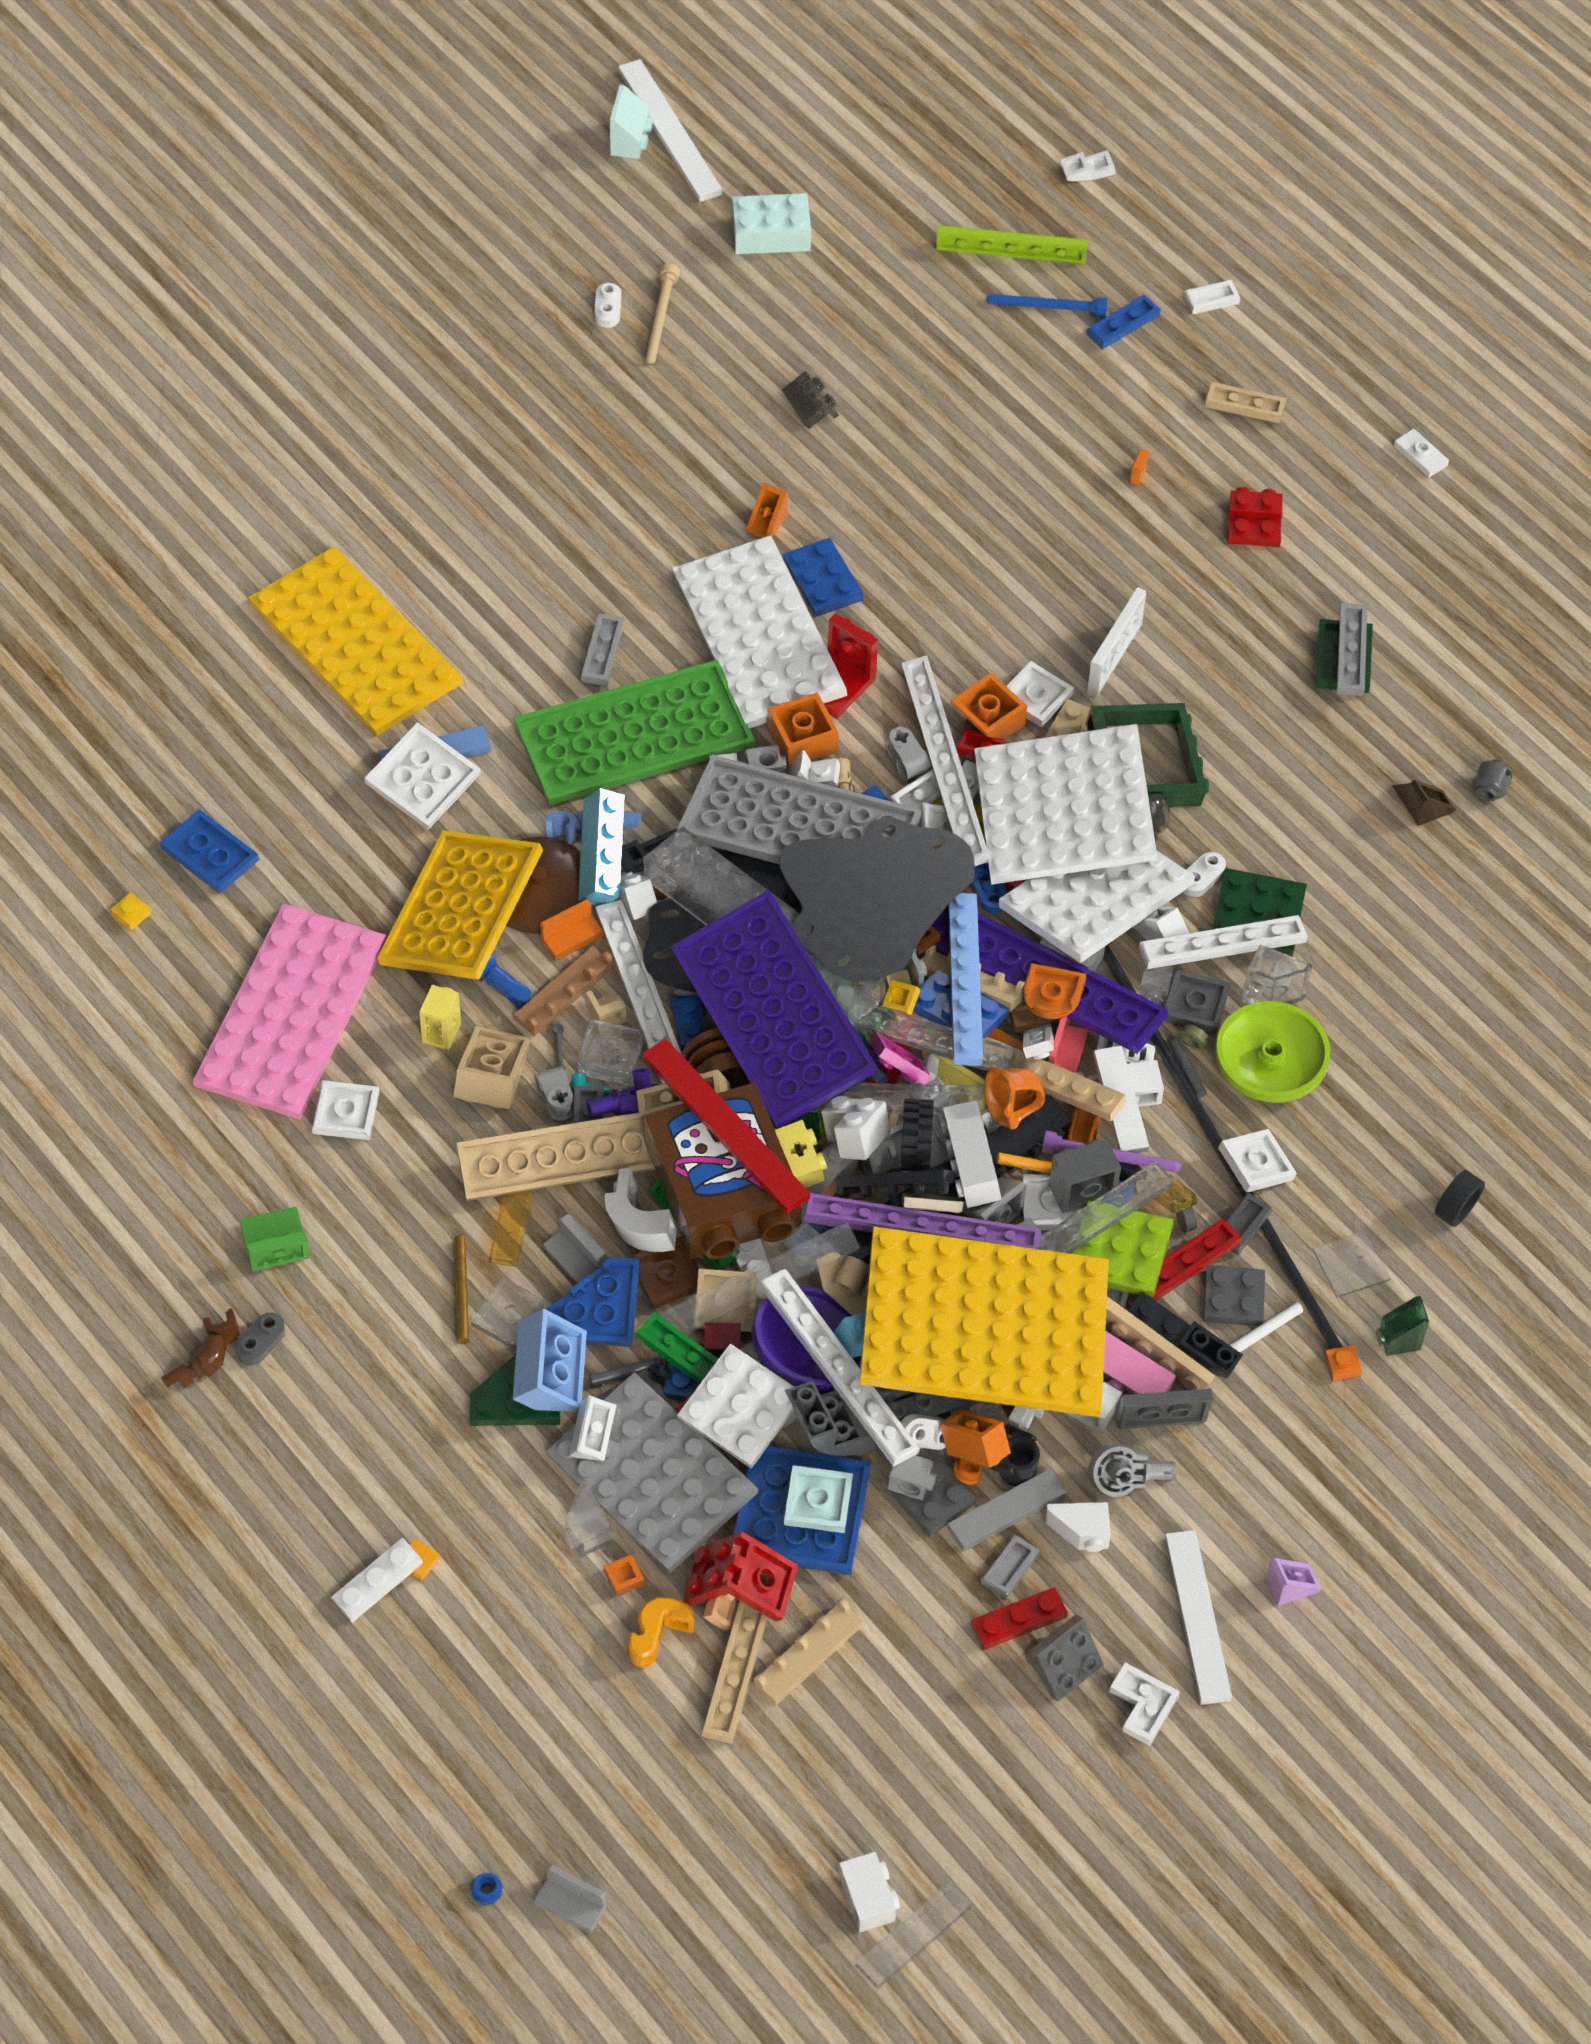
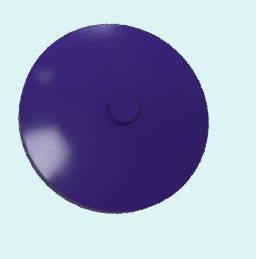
(781, 1348)

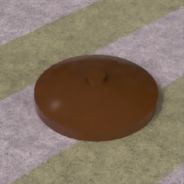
(551, 886)

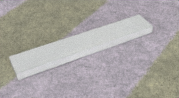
(1222, 942)
(1198, 1617)

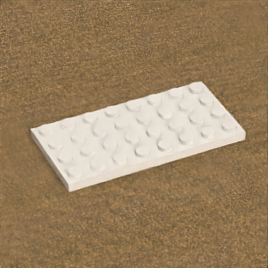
(758, 628)

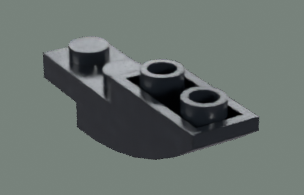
(1191, 1339)

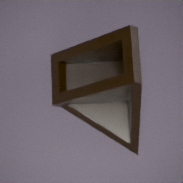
(1424, 801)

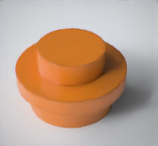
(967, 1472)

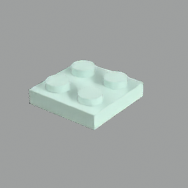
(818, 1499)

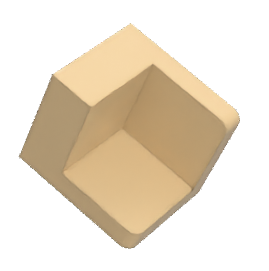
(606, 1009)

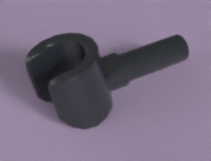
(659, 1371)

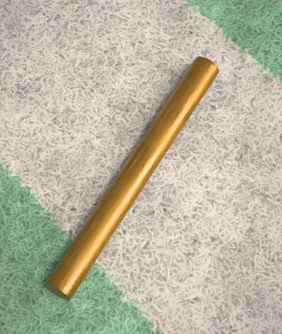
(461, 1289)

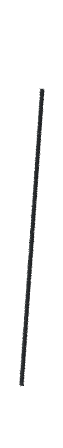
(1215, 1139)

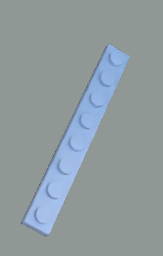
(965, 980)

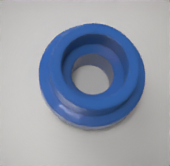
(483, 1880)

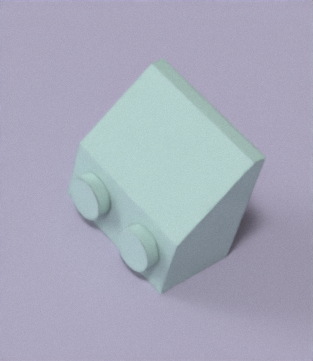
(629, 125)

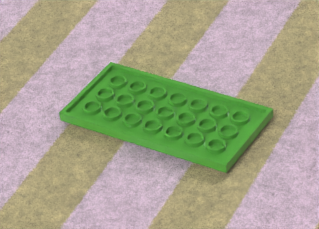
(633, 732)

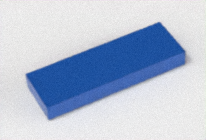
(1123, 322)

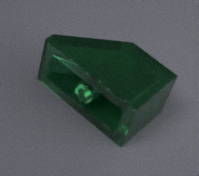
(1403, 1328)

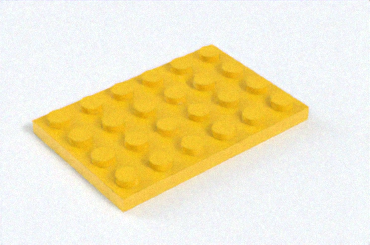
(460, 904)

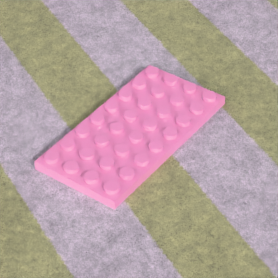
(290, 1011)

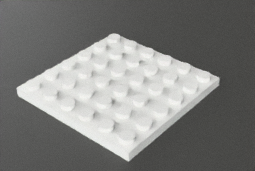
(1065, 804)

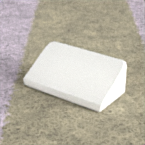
(920, 791)
(592, 1429)

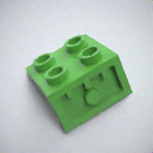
(274, 1238)

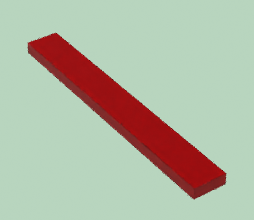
(726, 1126)

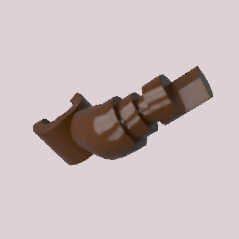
(210, 1355)

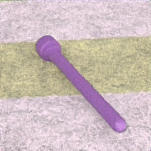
(1055, 1143)

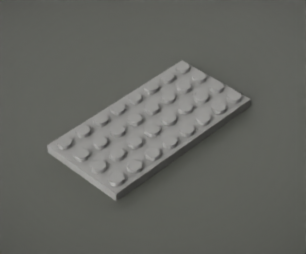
(766, 810)

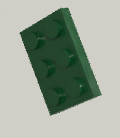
(1328, 655)

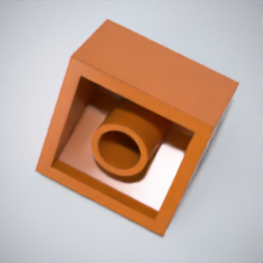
(992, 708)

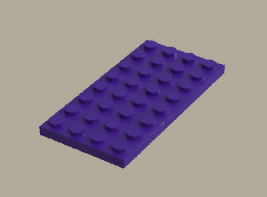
(774, 1009)

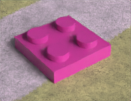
(893, 1055)

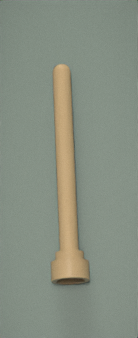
(668, 277)

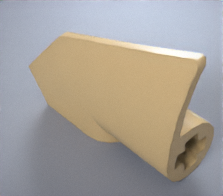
(847, 1283)

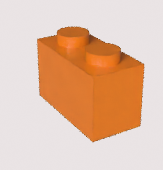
(975, 1438)

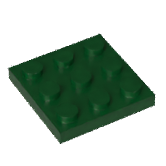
(1257, 898)

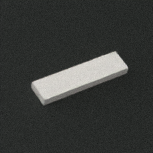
(1128, 1122)

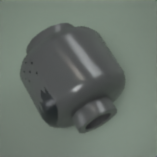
(1492, 780)

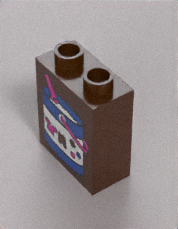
(707, 1188)

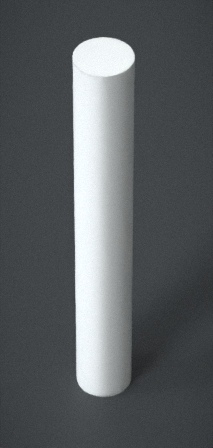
(1267, 1327)

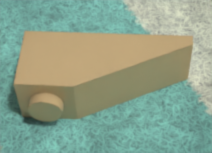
(662, 1097)

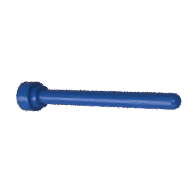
(1096, 306)

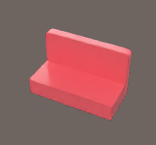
(1068, 1046)

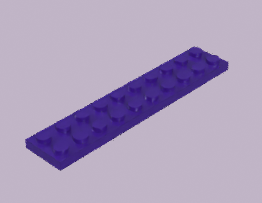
(1103, 1006)

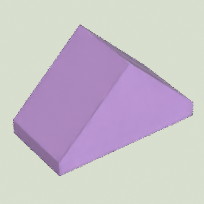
(1290, 1580)

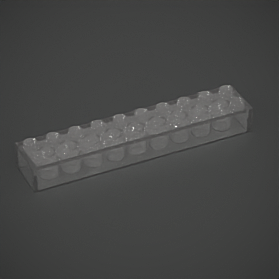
(713, 887)

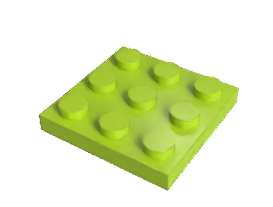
(1134, 1251)

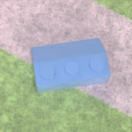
(549, 1363)

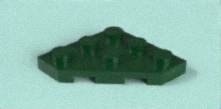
(494, 1403)

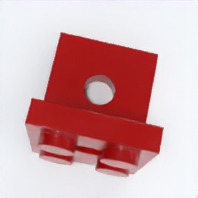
(854, 658)
(735, 1569)

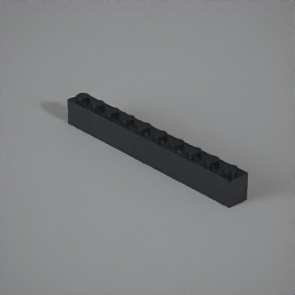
(1023, 1141)

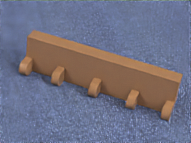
(564, 990)

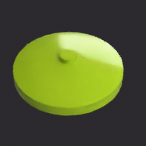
(1272, 1051)

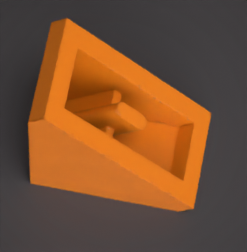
(768, 511)

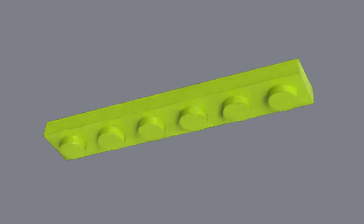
(1011, 244)

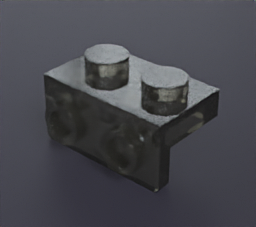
(809, 399)

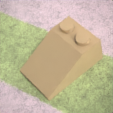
(491, 1068)

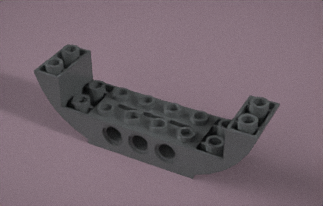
(838, 1432)

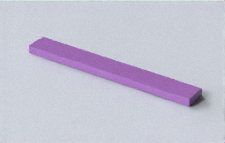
(866, 1215)

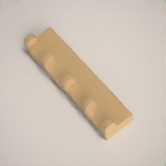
(991, 986)
(808, 1652)

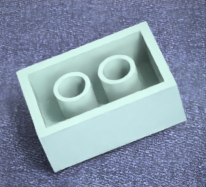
(771, 223)

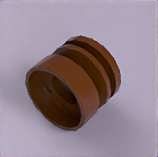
(711, 1052)

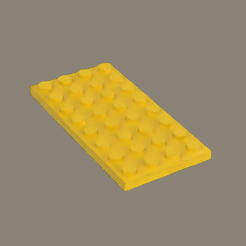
(355, 641)

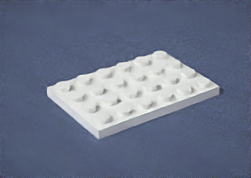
(1095, 906)

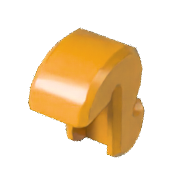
(651, 1621)

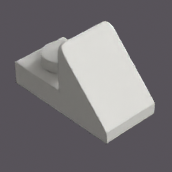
(819, 771)

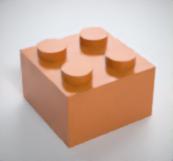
(803, 726)

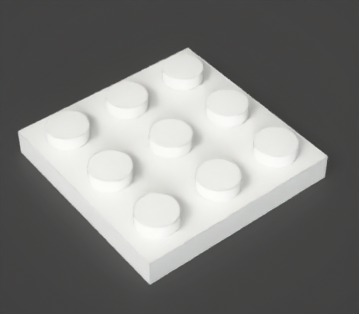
(422, 776)
(739, 1406)

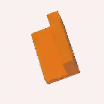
(570, 930)

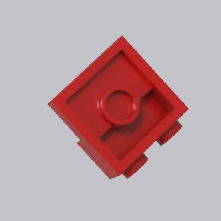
(1255, 517)

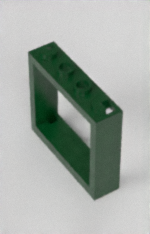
(1151, 714)

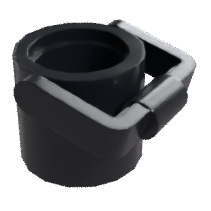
(1022, 1461)

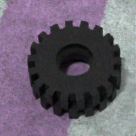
(917, 1135)

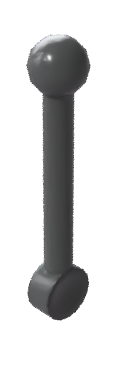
(558, 1030)

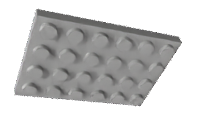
(658, 1476)

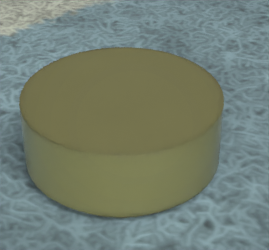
(1193, 1037)

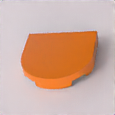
(1052, 991)

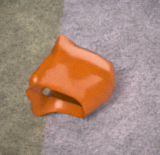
(1012, 1094)

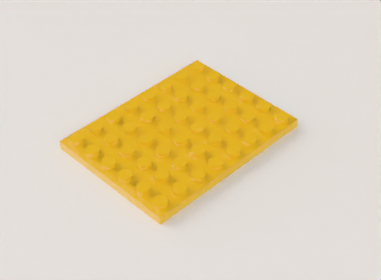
(985, 1322)

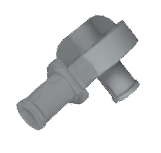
(1127, 1470)

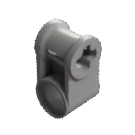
(907, 754)
(556, 1093)

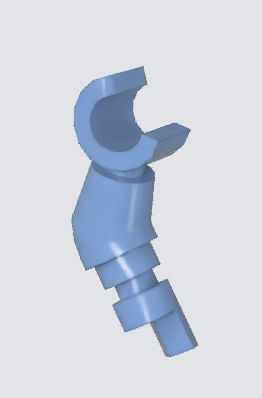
(570, 824)

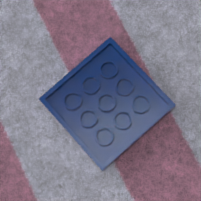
(765, 1512)

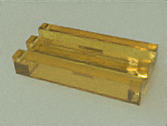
(1177, 1193)

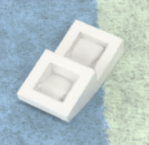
(1089, 168)

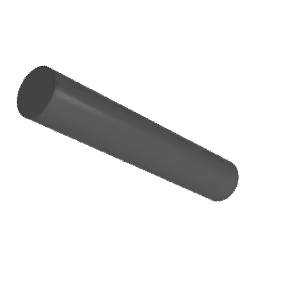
(1187, 1068)
(622, 1372)

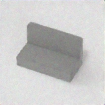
(575, 1250)
(571, 1899)

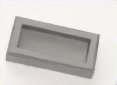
(1010, 1567)

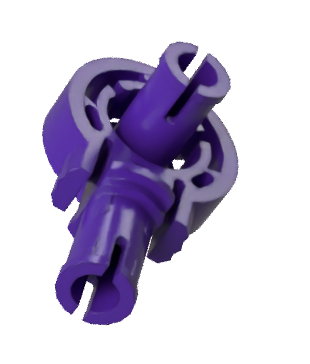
(622, 1101)

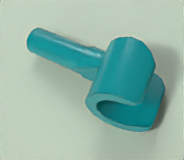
(579, 1079)

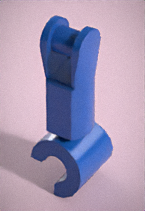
(505, 984)

